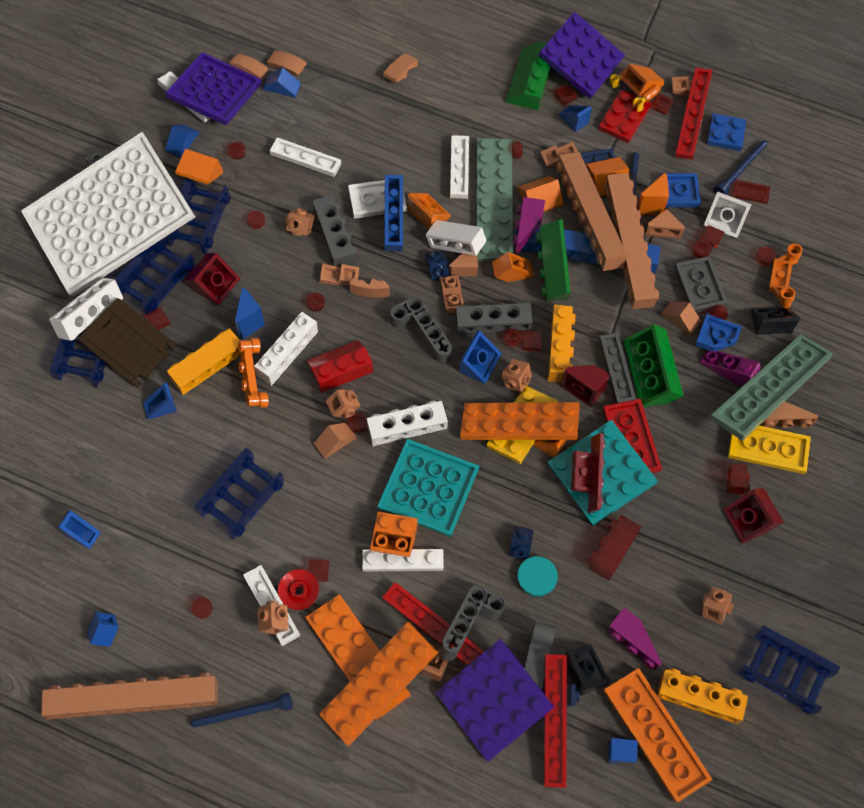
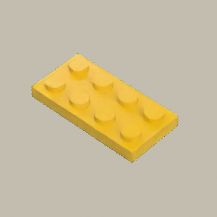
(518, 449)
(772, 449)

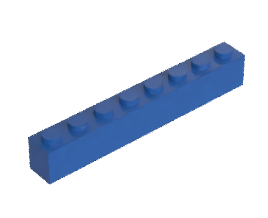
(579, 248)

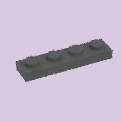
(617, 368)

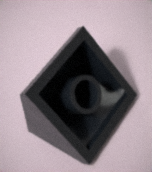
(774, 320)
(586, 669)

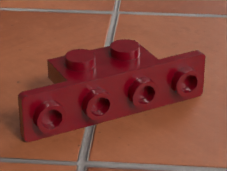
(588, 472)

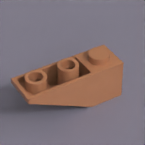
(789, 416)

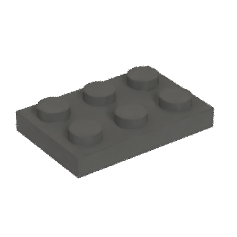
(700, 283)

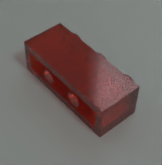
(613, 547)

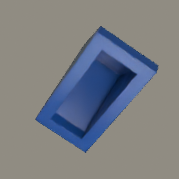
(282, 83)
(576, 116)
(180, 139)
(159, 402)
(78, 530)

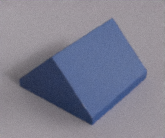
(248, 316)
(479, 358)

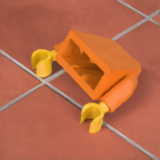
(641, 81)

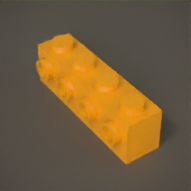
(560, 342)
(205, 361)
(702, 696)

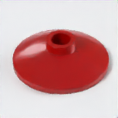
(291, 582)

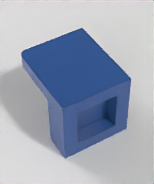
(102, 629)
(622, 751)

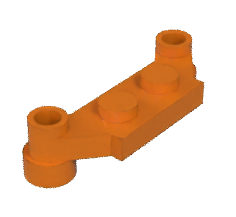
(781, 275)
(246, 367)

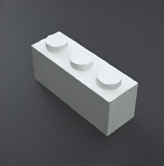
(456, 237)

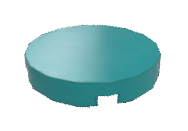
(537, 576)

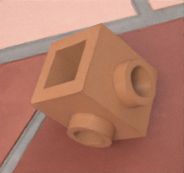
(299, 222)
(516, 375)
(343, 403)
(717, 605)
(272, 618)

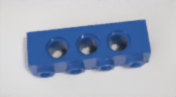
(393, 213)

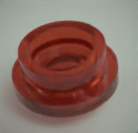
(719, 311)
(512, 342)

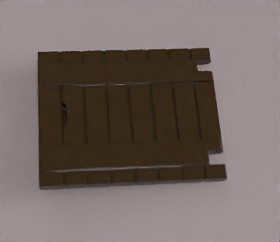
(127, 342)

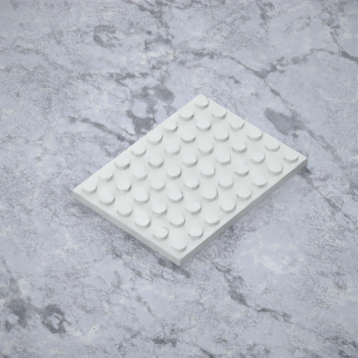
(107, 214)

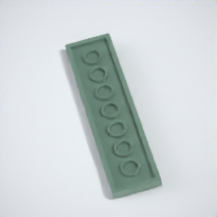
(494, 197)
(771, 387)

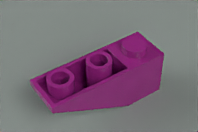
(530, 221)
(731, 367)
(631, 633)

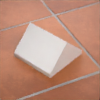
(727, 214)

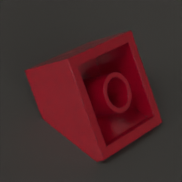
(212, 278)
(585, 382)
(753, 515)

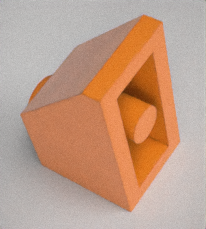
(512, 268)

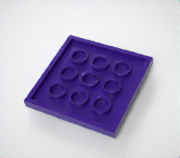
(581, 55)
(213, 88)
(494, 700)

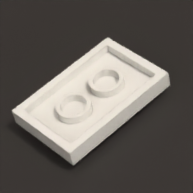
(369, 199)

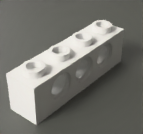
(85, 309)
(286, 348)
(399, 431)

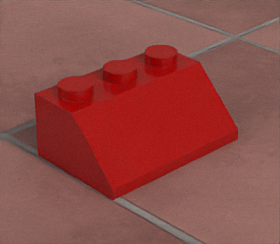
(340, 366)

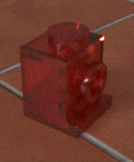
(738, 479)

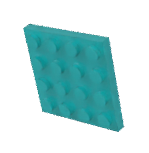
(623, 473)
(429, 487)

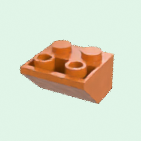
(394, 534)

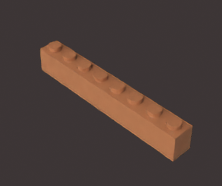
(591, 211)
(627, 225)
(129, 697)

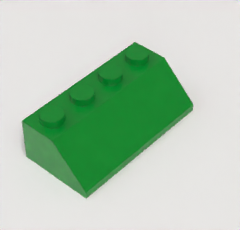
(529, 78)
(554, 261)
(653, 366)

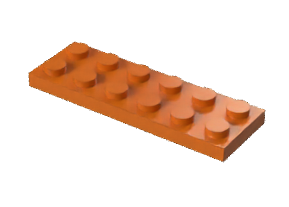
(520, 421)
(347, 641)
(378, 683)
(657, 735)

